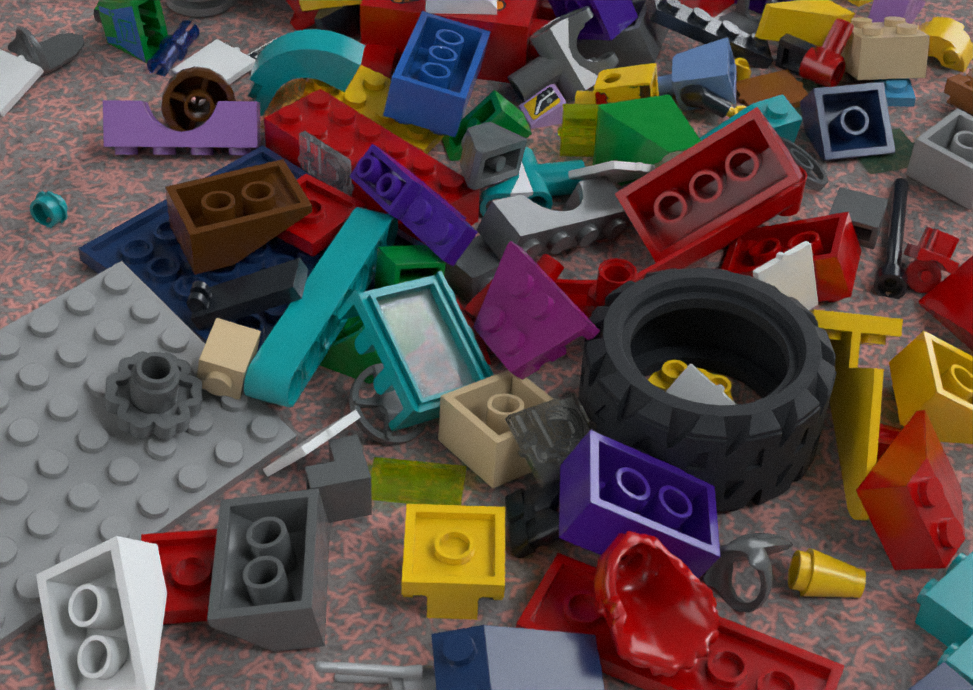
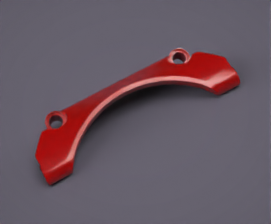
(615, 271)

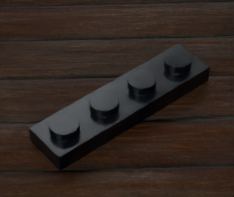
(703, 28)

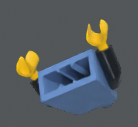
(706, 78)

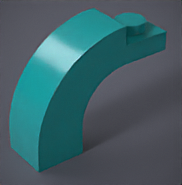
(304, 54)

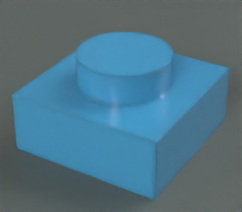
(898, 92)

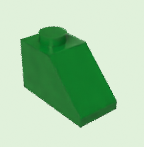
(491, 109)

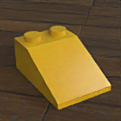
(938, 380)

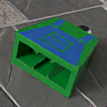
(132, 25)

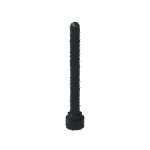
(891, 276)

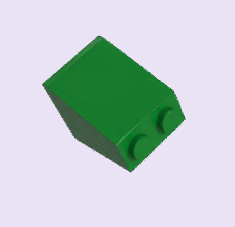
(641, 131)

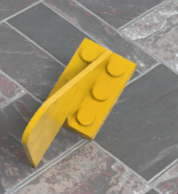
(856, 395)

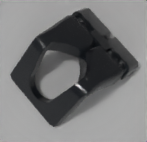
(532, 518)

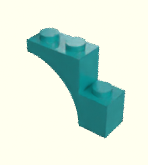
(948, 614)

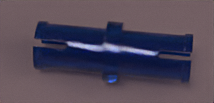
(173, 48)

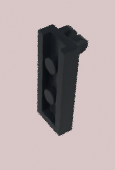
(247, 294)

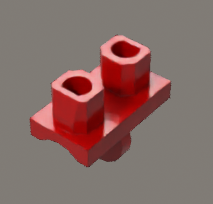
(930, 257)

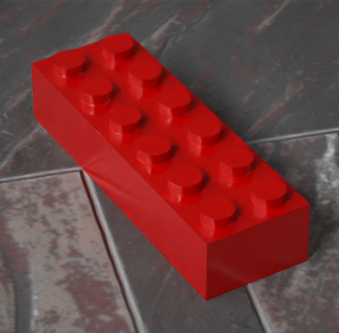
(352, 136)

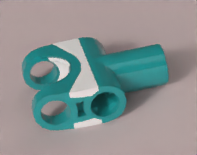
(535, 182)

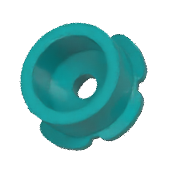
(49, 206)

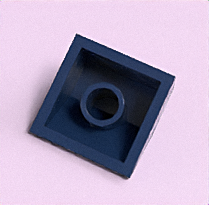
(848, 121)

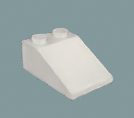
(105, 616)

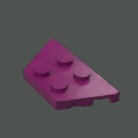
(528, 315)

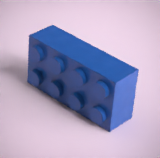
(436, 74)

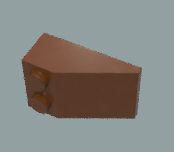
(234, 213)

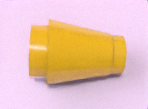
(824, 576)

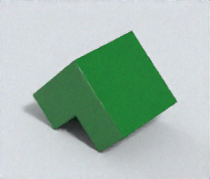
(405, 264)

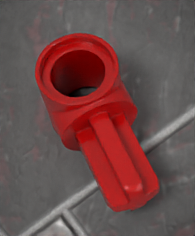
(825, 64)

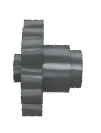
(153, 395)

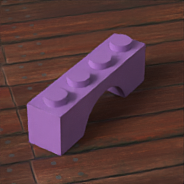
(134, 126)

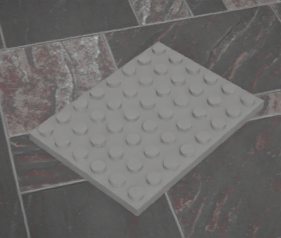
(65, 462)

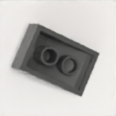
(634, 45)

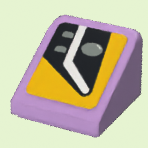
(544, 108)

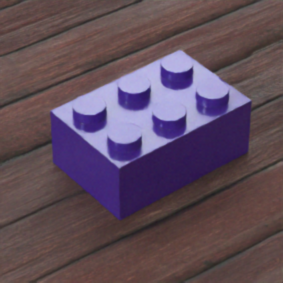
(620, 490)

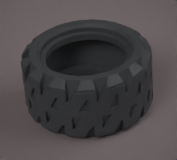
(720, 326)

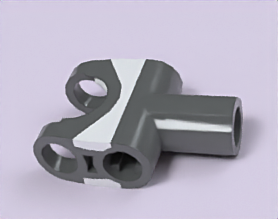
(560, 59)

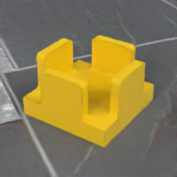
(454, 557)

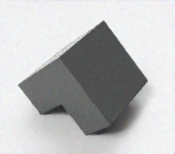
(865, 212)
(343, 480)

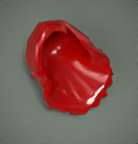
(654, 605)

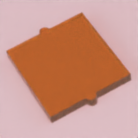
(286, 95)

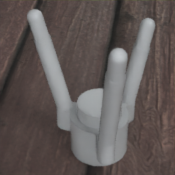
(397, 677)

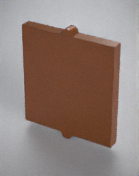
(770, 85)

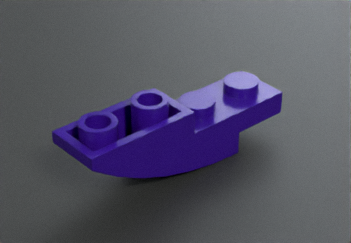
(414, 204)

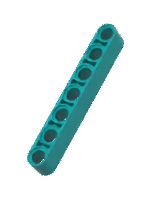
(311, 324)

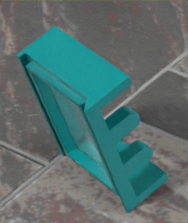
(420, 343)

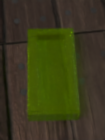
(417, 482)

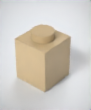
(227, 358)

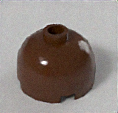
(197, 82)

